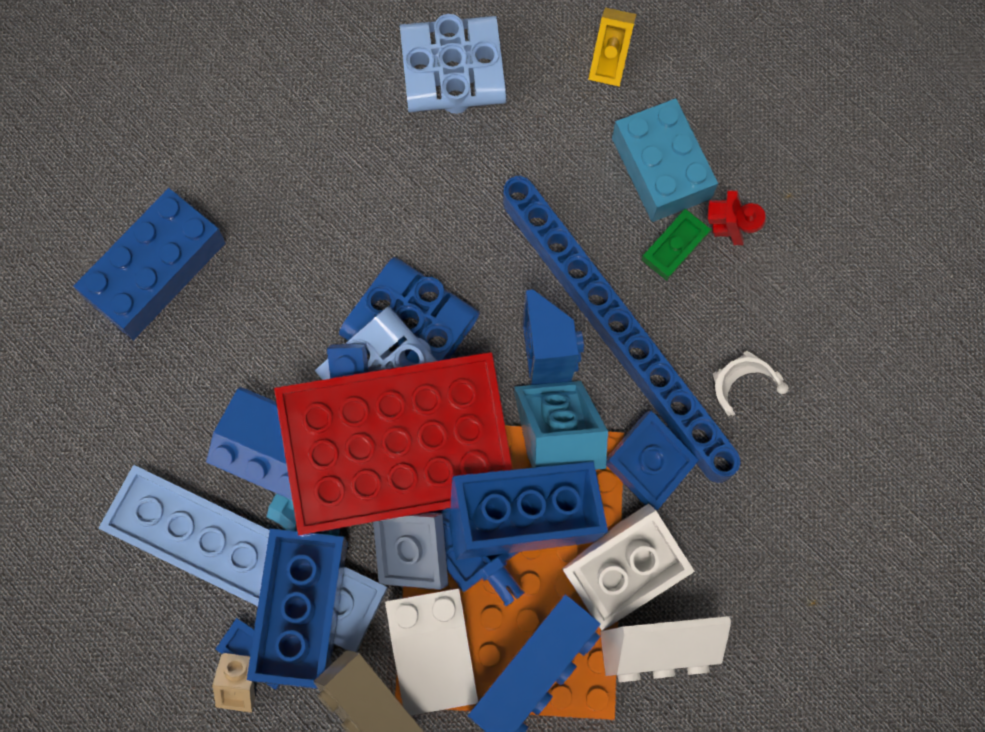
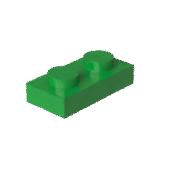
(676, 244)

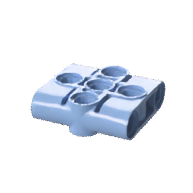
(481, 43)
(379, 337)

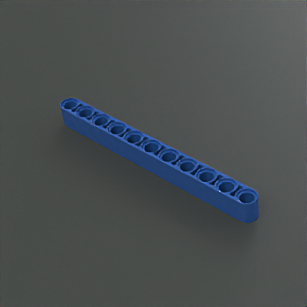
(619, 343)

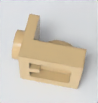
(231, 684)

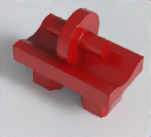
(731, 217)

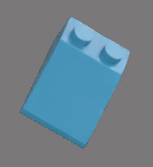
(561, 425)

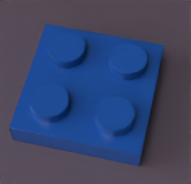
(651, 460)

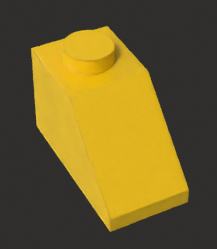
(612, 46)

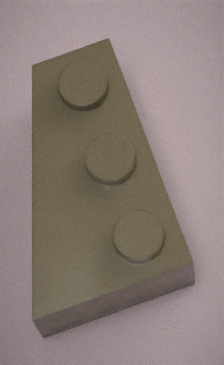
(361, 697)

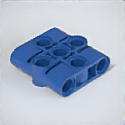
(403, 288)

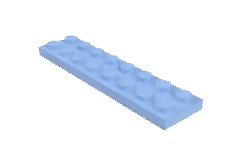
(220, 547)

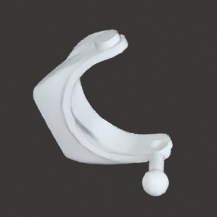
(745, 364)

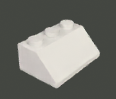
(664, 648)

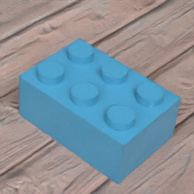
(664, 160)

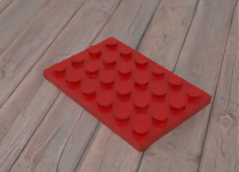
(389, 440)

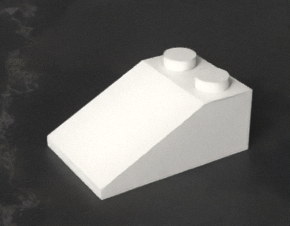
(627, 567)
(431, 652)

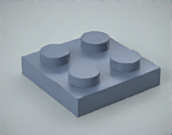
(411, 551)

